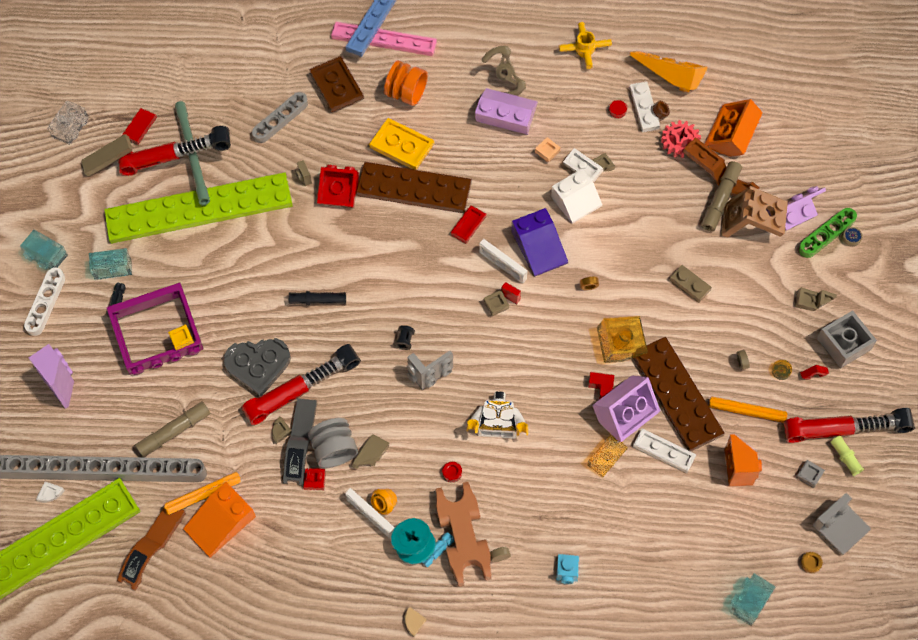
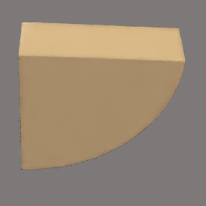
(414, 621)

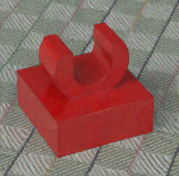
(314, 479)

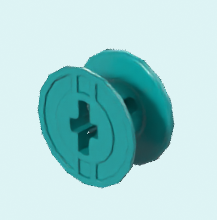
(405, 537)

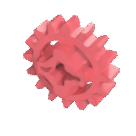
(673, 134)

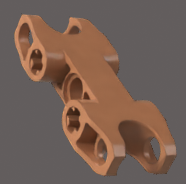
(466, 549)

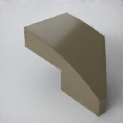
(813, 300)
(371, 452)

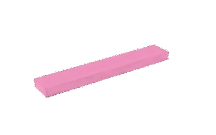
(389, 39)

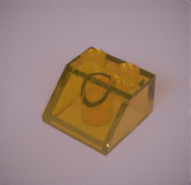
(621, 338)

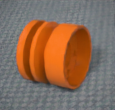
(406, 83)

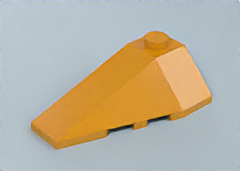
(680, 74)

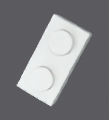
(577, 161)

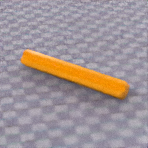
(747, 409)
(200, 493)

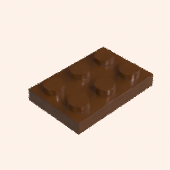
(336, 84)

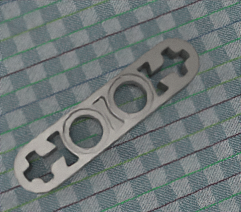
(281, 118)

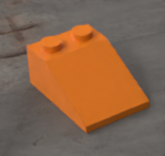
(219, 519)

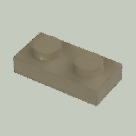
(690, 283)

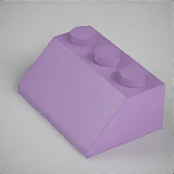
(505, 111)
(54, 372)
(627, 407)

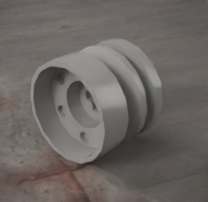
(332, 442)

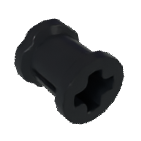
(404, 337)

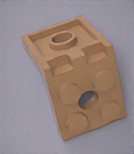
(750, 208)

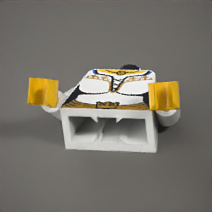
(498, 419)

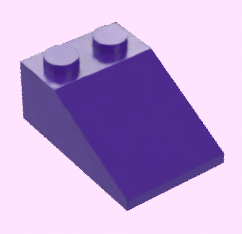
(539, 242)

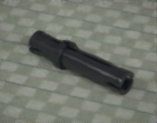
(317, 298)

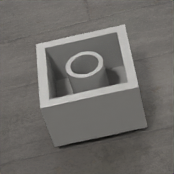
(846, 339)

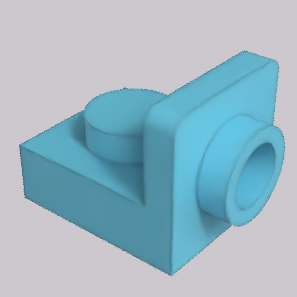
(567, 568)

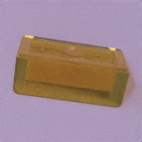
(607, 455)

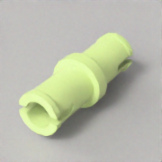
(847, 455)

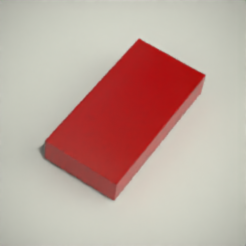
(140, 125)
(468, 224)

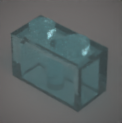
(43, 250)
(110, 264)
(752, 599)

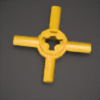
(585, 45)

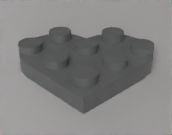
(257, 364)

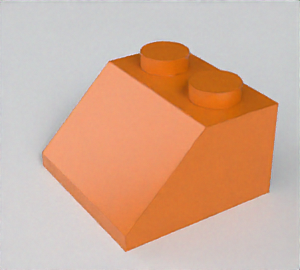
(741, 462)

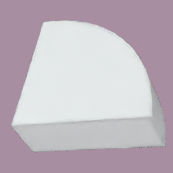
(49, 492)

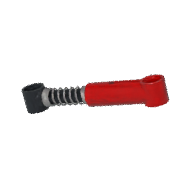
(132, 162)
(259, 408)
(800, 430)

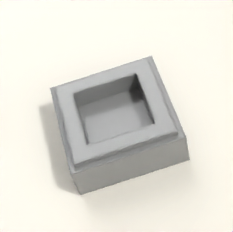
(810, 473)

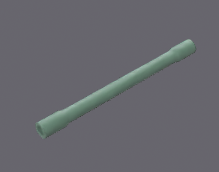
(201, 189)

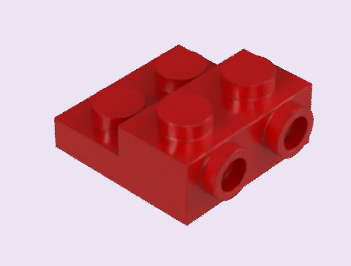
(338, 186)

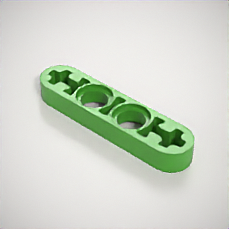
(827, 232)

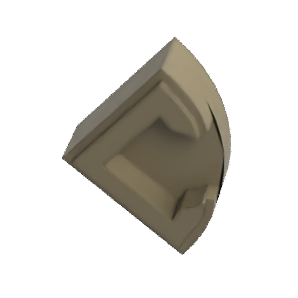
(605, 162)
(280, 430)

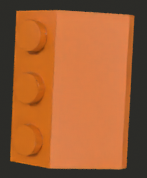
(734, 128)

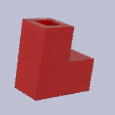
(601, 381)

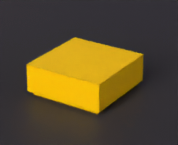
(181, 337)

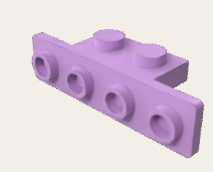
(801, 207)

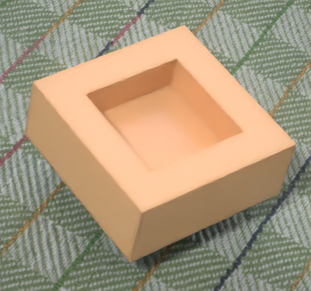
(547, 149)

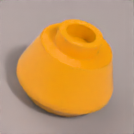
(383, 501)

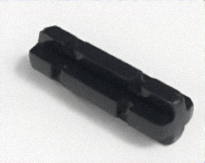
(117, 295)

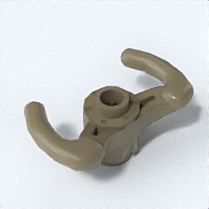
(505, 51)

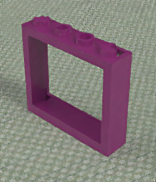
(141, 303)

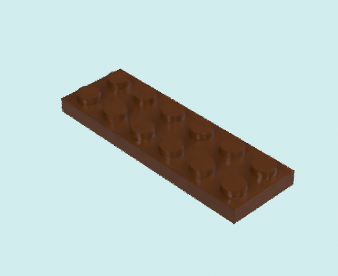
(414, 187)
(679, 395)

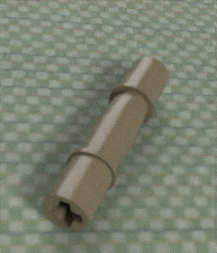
(721, 196)
(172, 429)

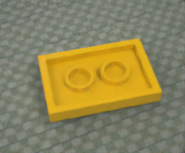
(401, 144)

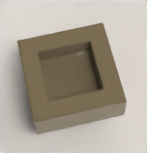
(303, 173)
(496, 303)

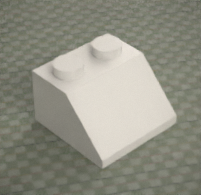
(576, 196)

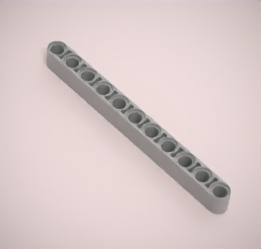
(105, 473)

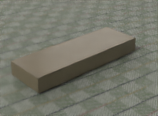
(106, 155)

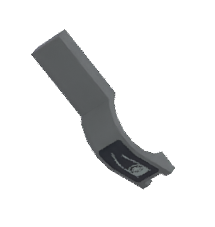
(298, 442)

